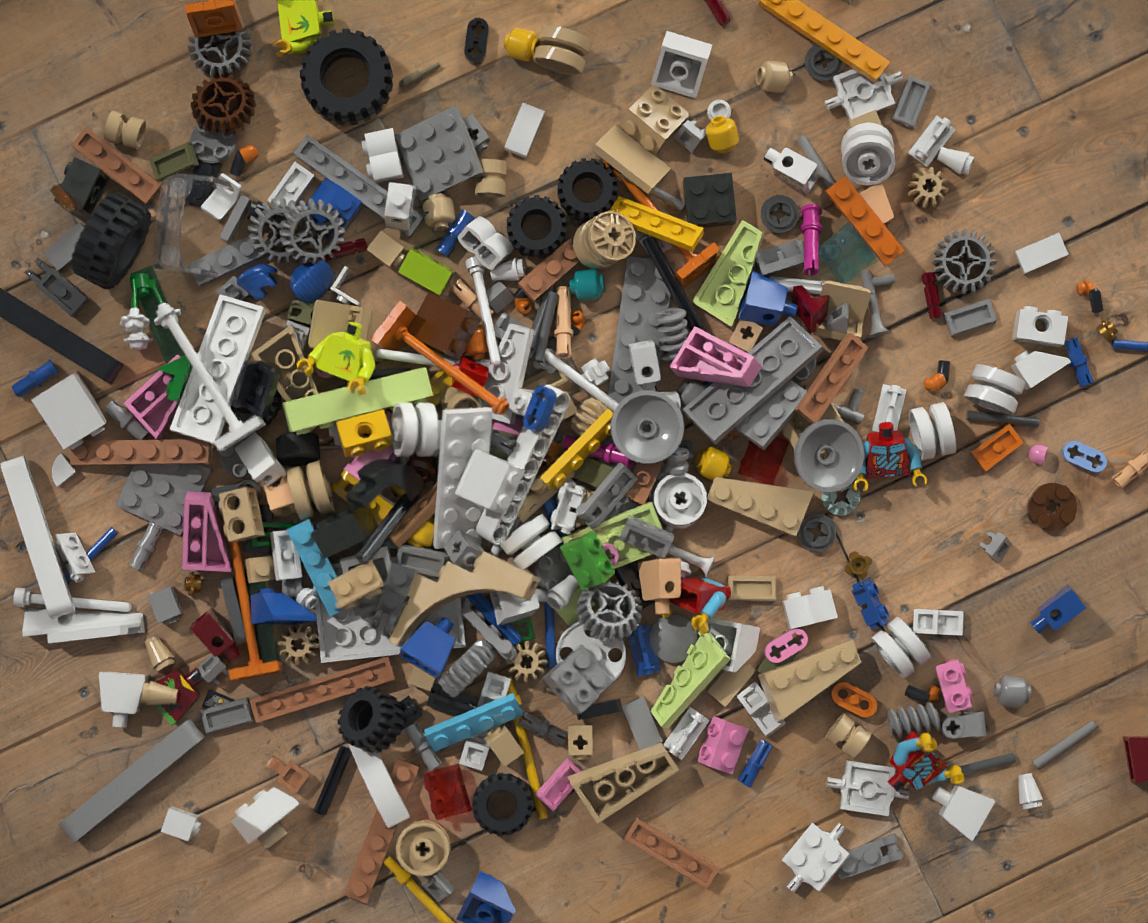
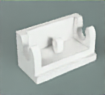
(260, 459)

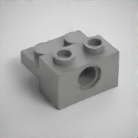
(578, 680)

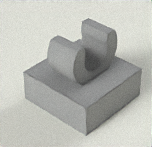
(690, 135)
(232, 290)
(998, 547)
(211, 668)

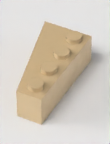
(283, 355)
(767, 504)
(802, 679)
(622, 780)

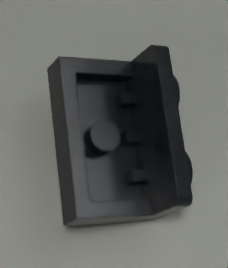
(256, 387)

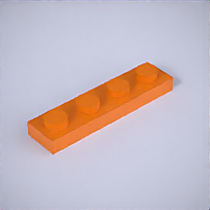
(864, 221)

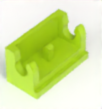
(426, 271)

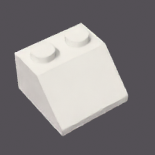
(681, 64)
(490, 481)
(263, 813)

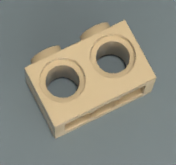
(247, 512)

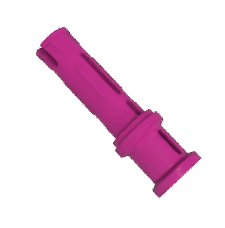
(811, 230)
(607, 452)

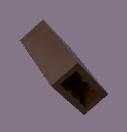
(444, 326)

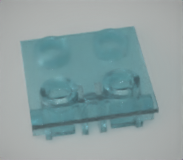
(845, 253)

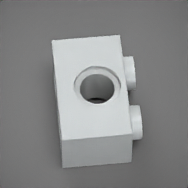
(1025, 328)

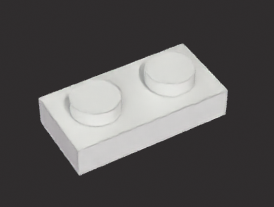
(293, 184)
(285, 556)

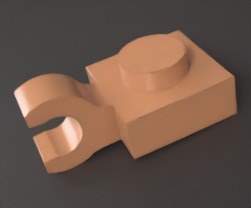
(290, 776)

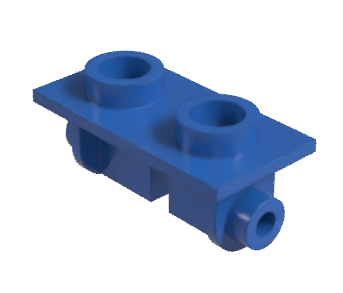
(875, 611)
(643, 655)

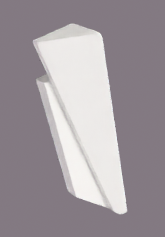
(81, 624)

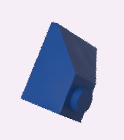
(340, 199)
(278, 609)
(487, 902)

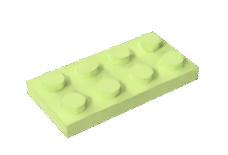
(611, 529)

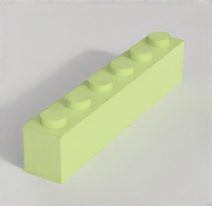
(342, 404)

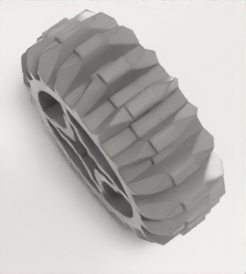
(212, 50)
(302, 235)
(273, 237)
(963, 272)
(606, 622)
(467, 668)

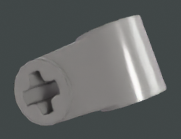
(966, 725)

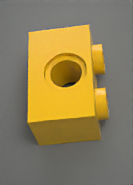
(371, 423)

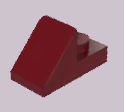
(810, 310)

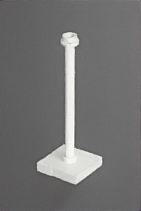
(237, 429)

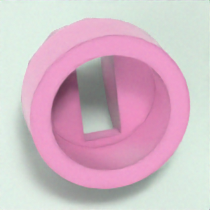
(1038, 453)

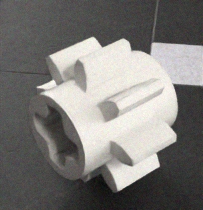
(596, 372)

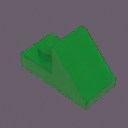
(181, 370)

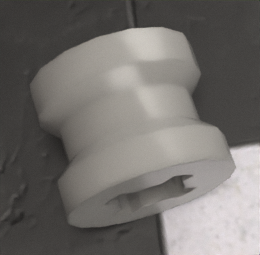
(677, 462)
(292, 587)

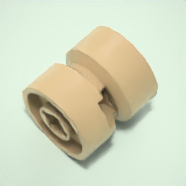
(126, 130)
(491, 181)
(456, 399)
(848, 736)

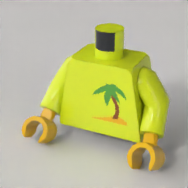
(300, 25)
(343, 356)

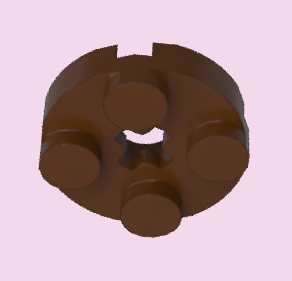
(1064, 513)

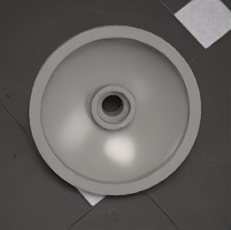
(657, 412)
(842, 458)

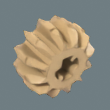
(935, 193)
(587, 415)
(300, 652)
(534, 663)

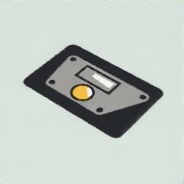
(214, 698)

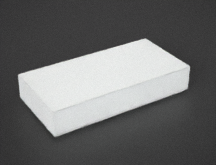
(1041, 253)

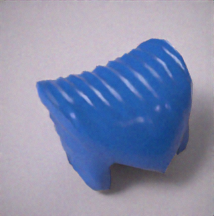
(255, 279)
(311, 281)

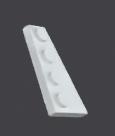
(511, 371)

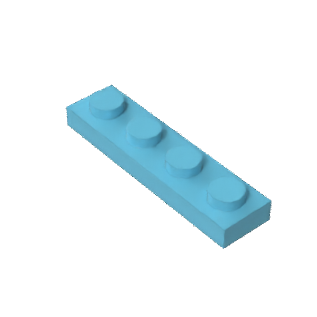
(318, 568)
(473, 722)

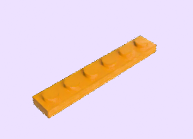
(828, 36)

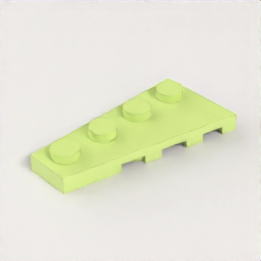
(729, 277)
(700, 667)

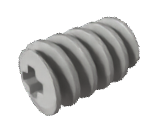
(674, 332)
(913, 719)

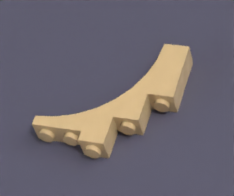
(456, 582)

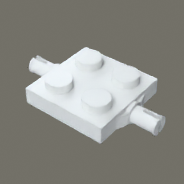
(861, 95)
(866, 788)
(816, 857)

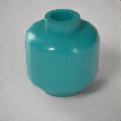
(587, 285)

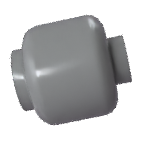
(689, 391)
(1012, 691)

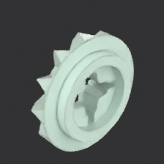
(841, 508)

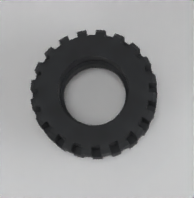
(340, 46)
(111, 240)

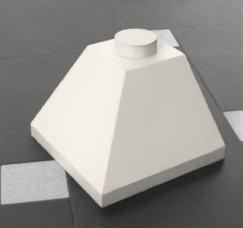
(736, 640)

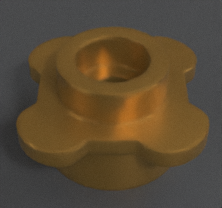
(1108, 330)
(864, 564)
(192, 584)

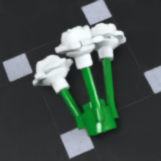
(134, 321)

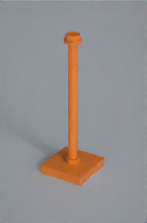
(213, 17)
(697, 263)
(395, 332)
(255, 665)

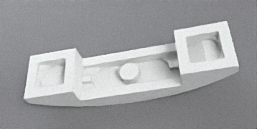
(476, 747)
(380, 786)

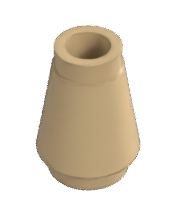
(159, 654)
(158, 694)

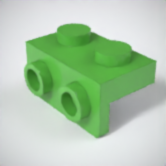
(588, 560)

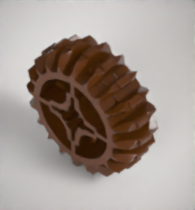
(208, 111)

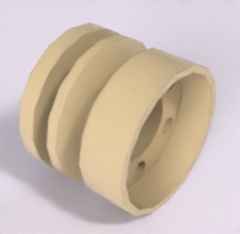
(604, 240)

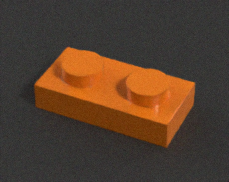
(996, 447)

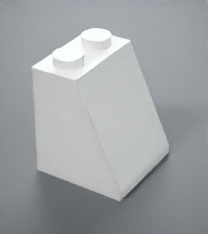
(70, 411)

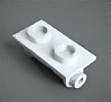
(932, 140)
(889, 406)
(563, 515)
(74, 553)
(685, 733)

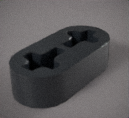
(482, 41)
(600, 709)

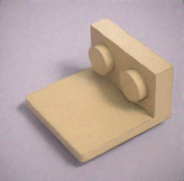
(355, 585)

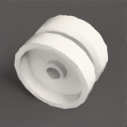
(868, 154)
(994, 389)
(414, 429)
(932, 431)
(684, 487)
(529, 540)
(898, 650)

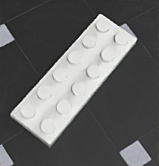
(223, 353)
(460, 435)

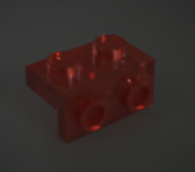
(763, 464)
(447, 791)

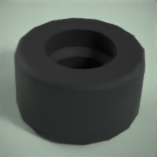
(297, 449)

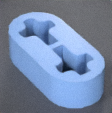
(1086, 451)

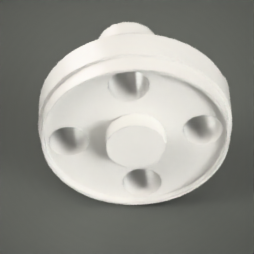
(576, 636)

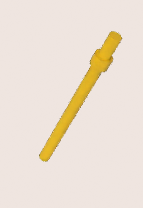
(528, 758)
(404, 877)

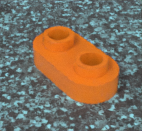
(853, 699)

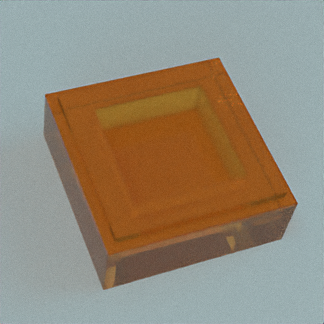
(63, 198)

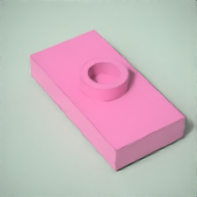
(558, 785)

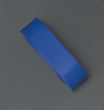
(539, 409)

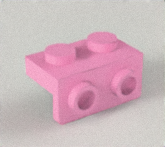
(953, 685)
(722, 745)

